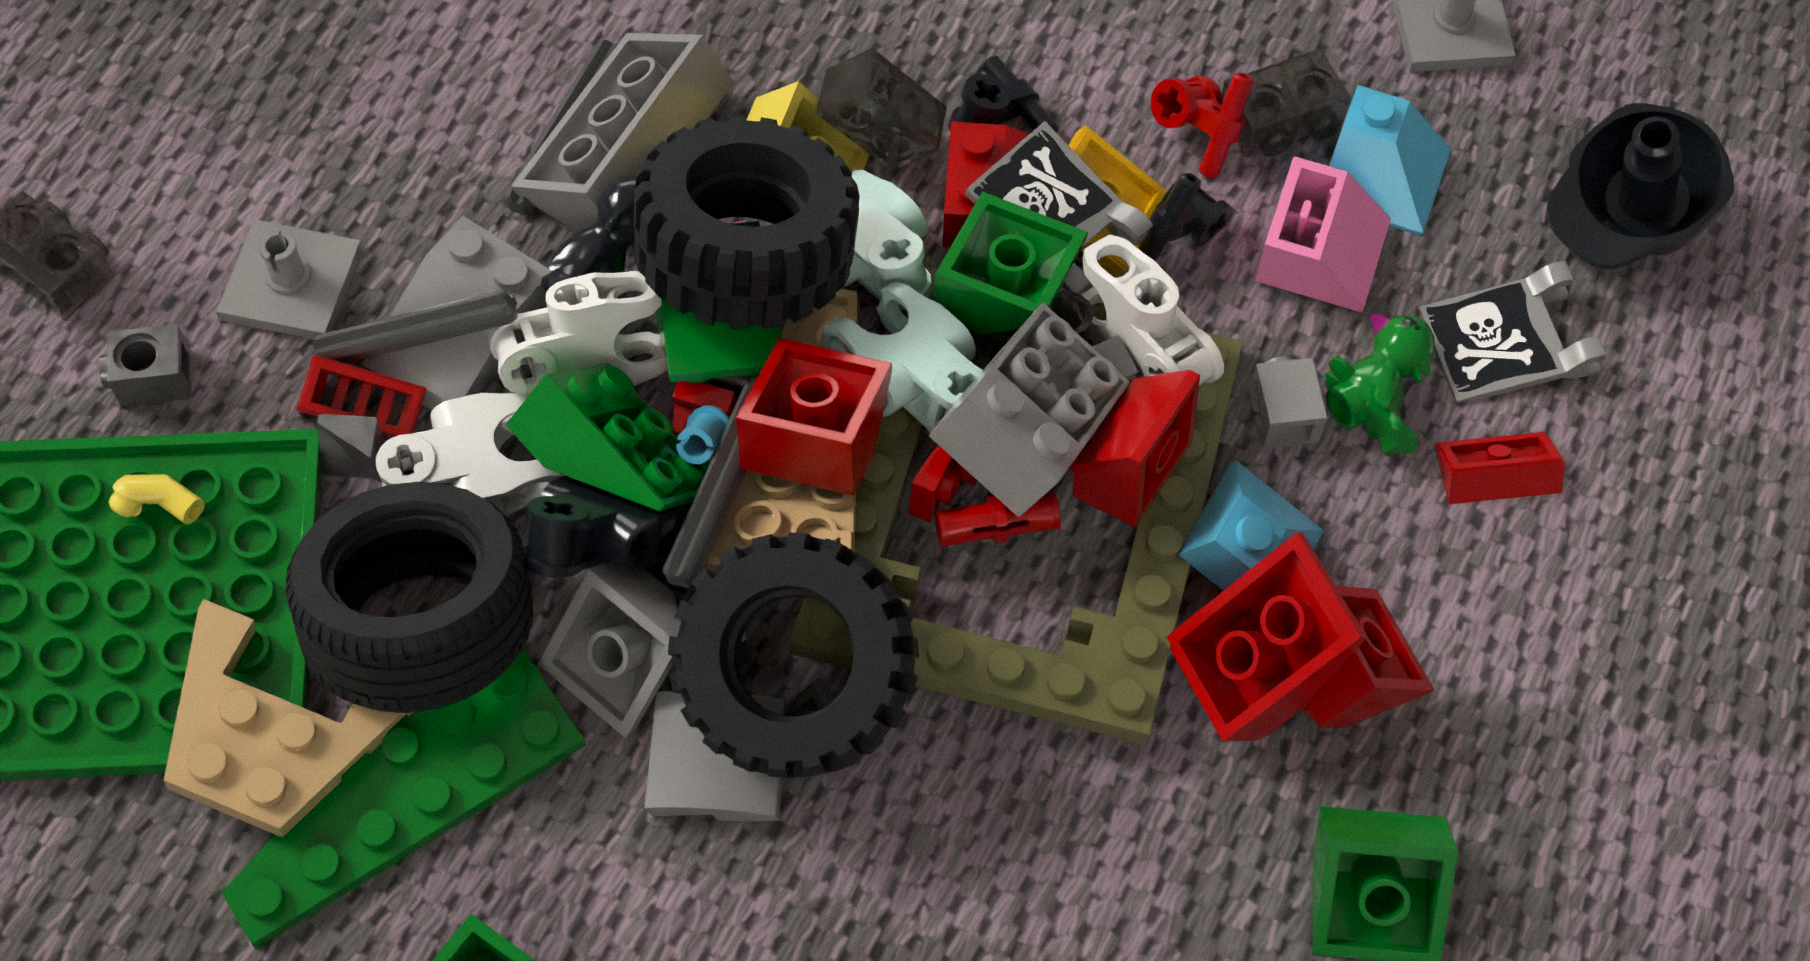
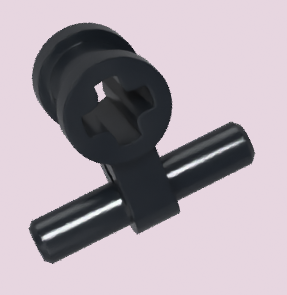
(999, 98)
(1183, 212)

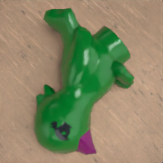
(1373, 387)

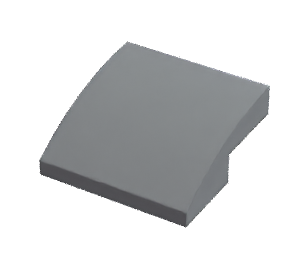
(694, 780)

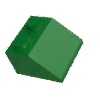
(1381, 885)

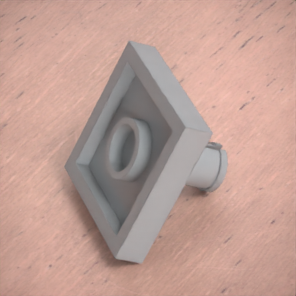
(1454, 34)
(289, 280)

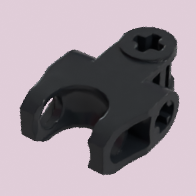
(586, 527)

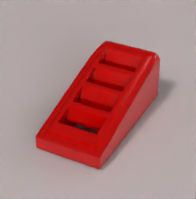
(316, 380)

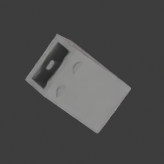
(1030, 411)

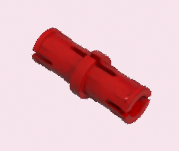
(995, 521)

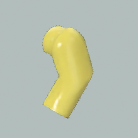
(157, 489)

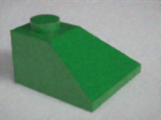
(1005, 265)

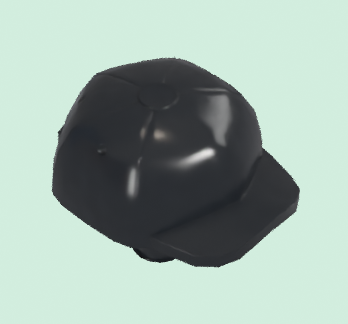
(1640, 186)

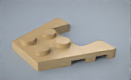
(253, 749)

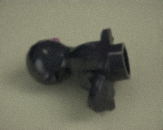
(602, 245)

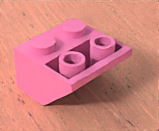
(1324, 237)

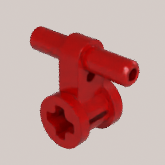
(1200, 104)

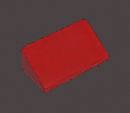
(1500, 467)

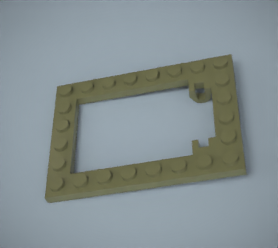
(1108, 663)

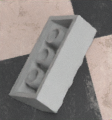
(628, 107)

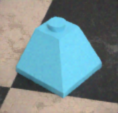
(1392, 156)
(1242, 527)

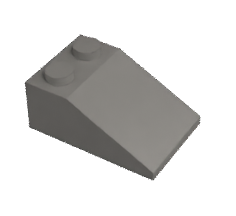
(458, 267)

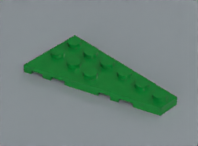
(403, 795)

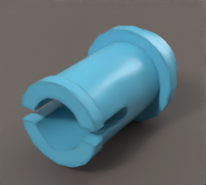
(702, 434)

